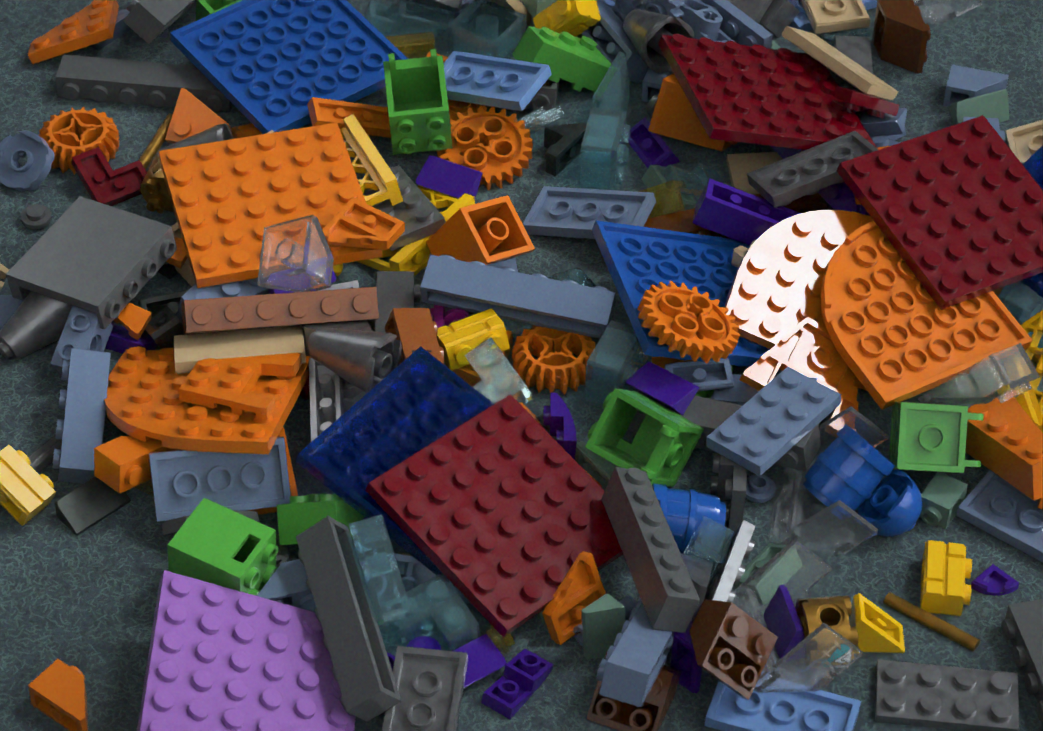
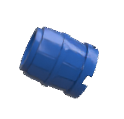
(847, 470)
(685, 510)

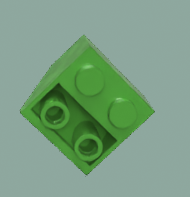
(308, 510)

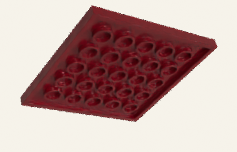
(759, 93)
(954, 209)
(499, 512)

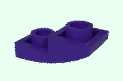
(561, 423)
(519, 681)

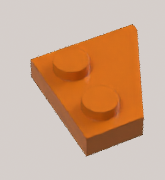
(190, 118)
(363, 227)
(577, 590)

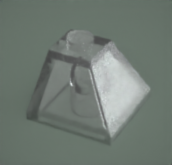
(295, 256)

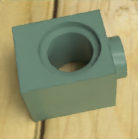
(942, 500)

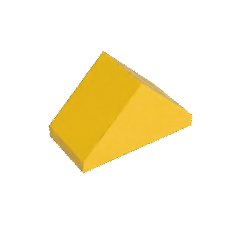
(875, 628)

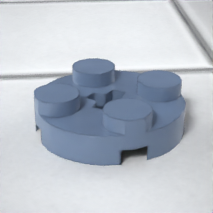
(37, 166)

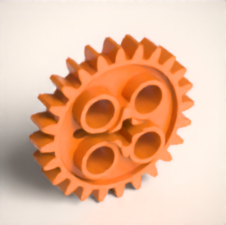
(477, 144)
(688, 322)

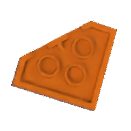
(85, 28)

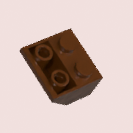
(901, 34)
(731, 645)
(634, 718)

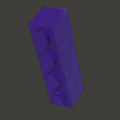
(736, 212)

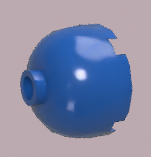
(893, 505)

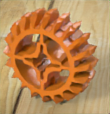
(79, 132)
(555, 363)

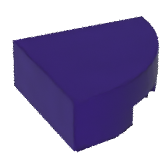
(994, 581)

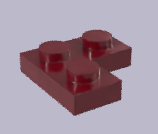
(866, 103)
(106, 184)

